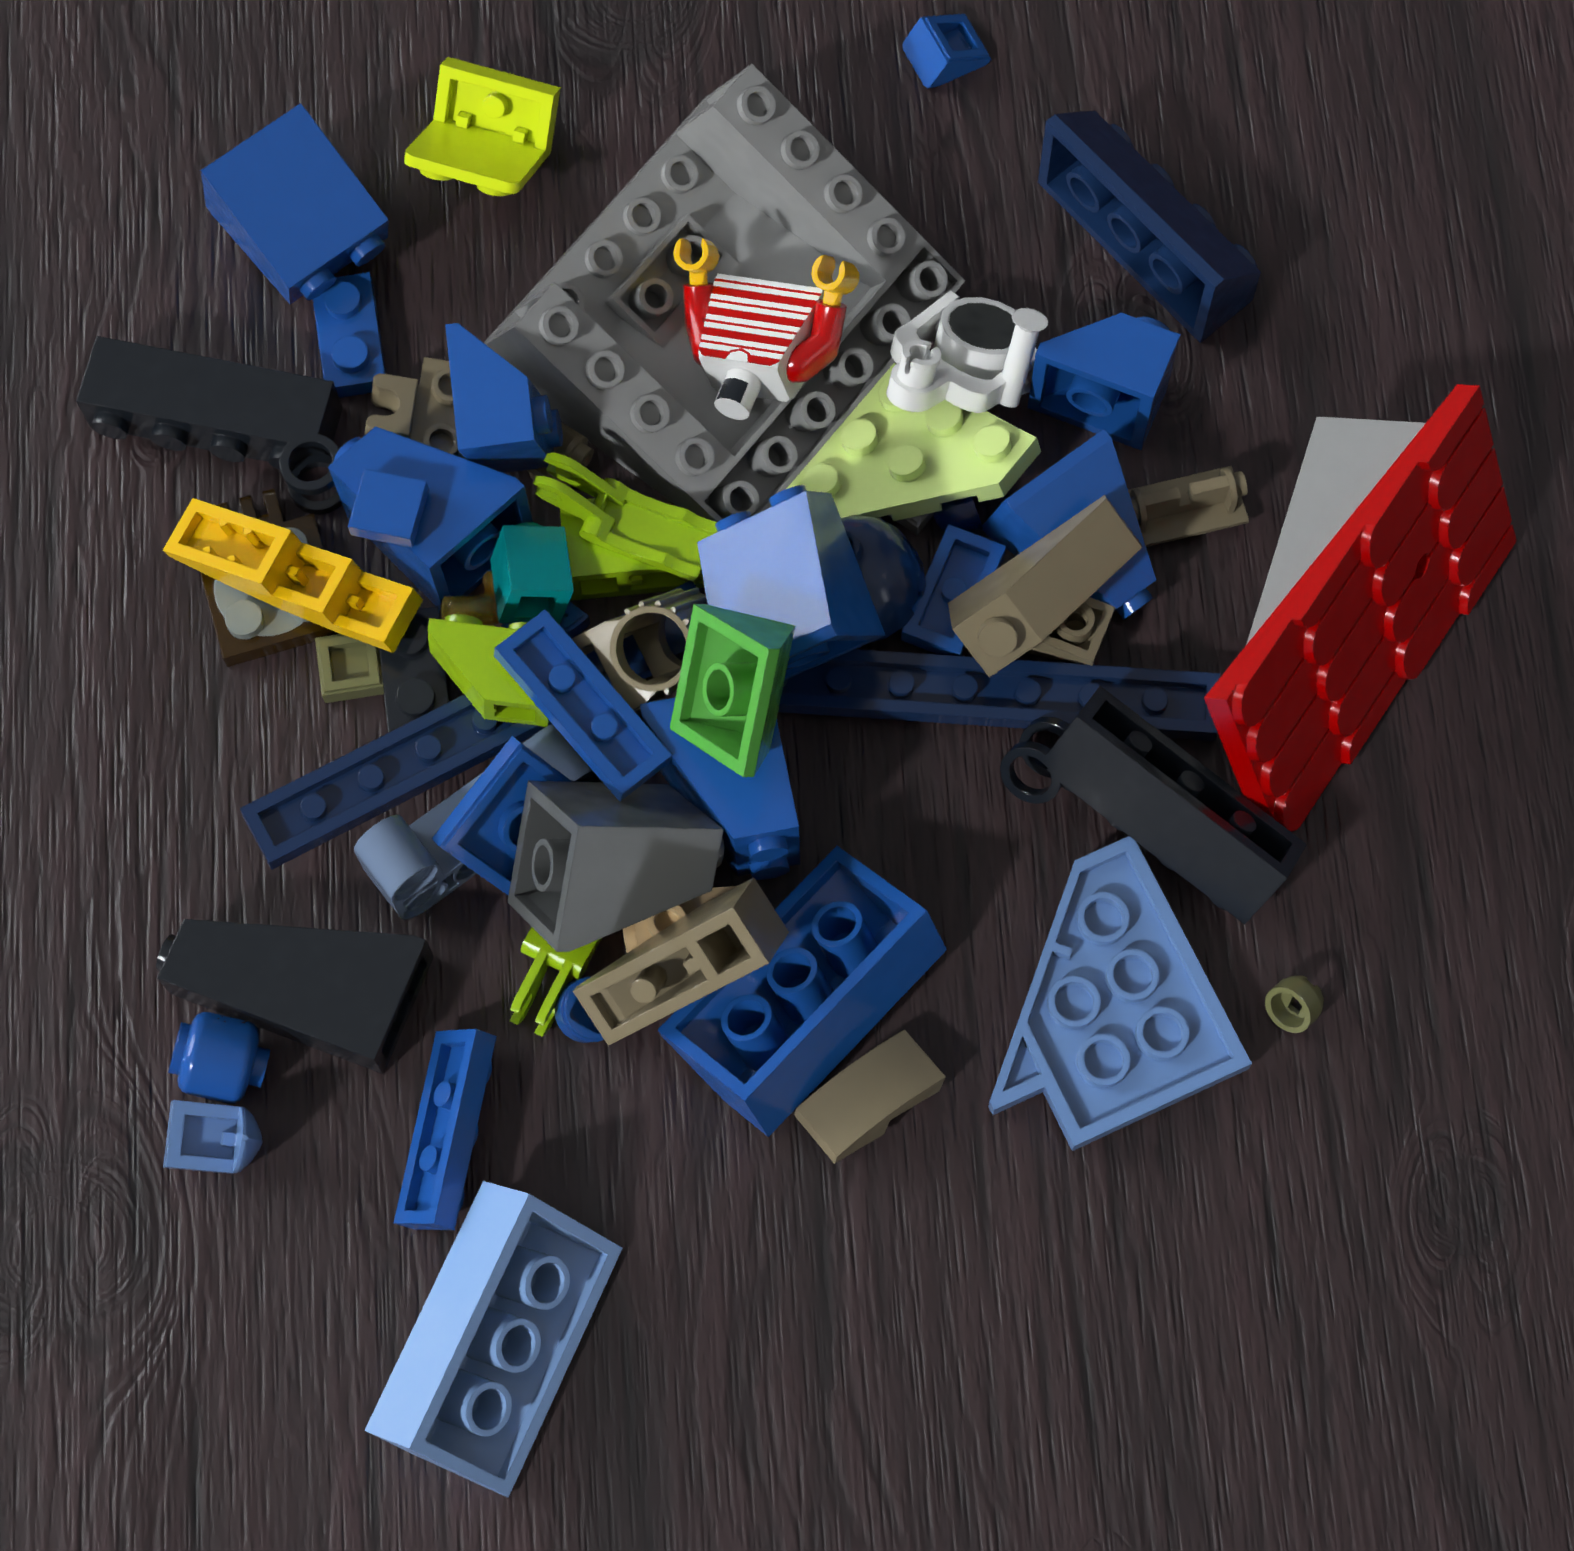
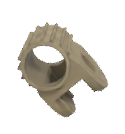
(647, 626)

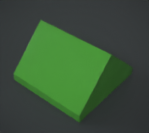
(731, 685)

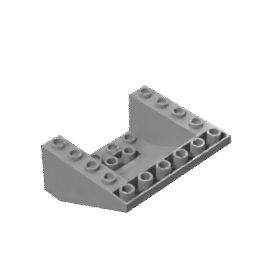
(610, 314)

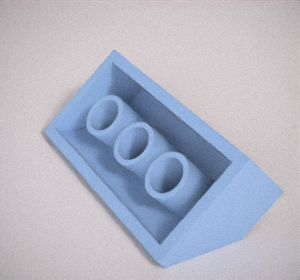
(495, 1338)

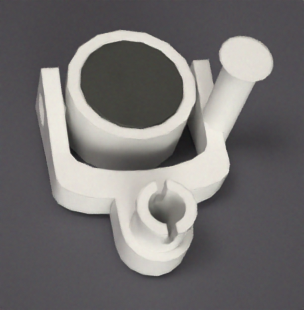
(977, 359)

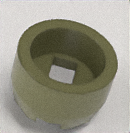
(1280, 1001)

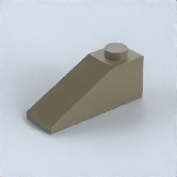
(1041, 586)
(684, 962)

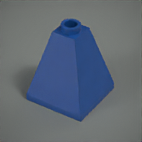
(1060, 495)

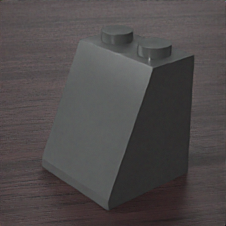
(607, 863)

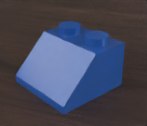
(1106, 376)
(497, 408)

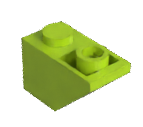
(467, 655)

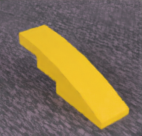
(293, 575)

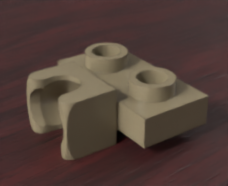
(420, 410)

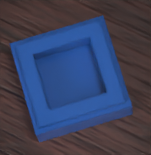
(388, 508)

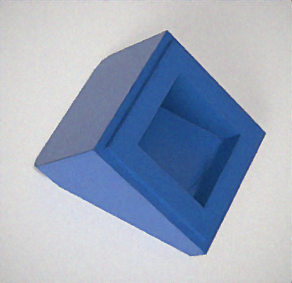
(944, 49)

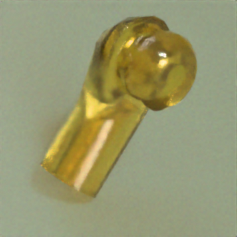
(479, 606)

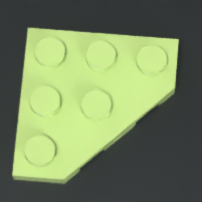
(915, 461)

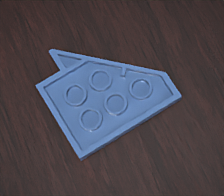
(1116, 1007)

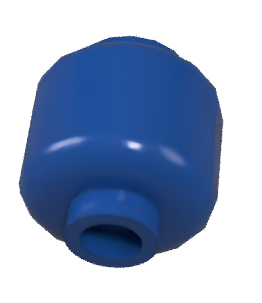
(218, 1057)

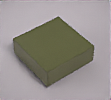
(348, 668)

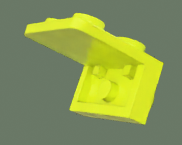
(486, 128)

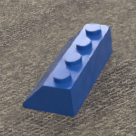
(836, 974)

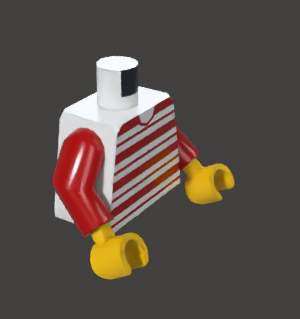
(761, 333)

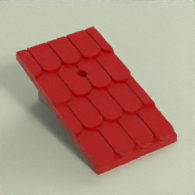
(1370, 571)

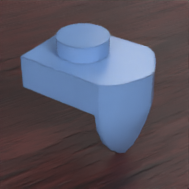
(210, 1137)

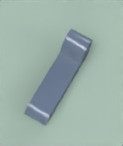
(412, 867)

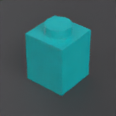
(531, 572)

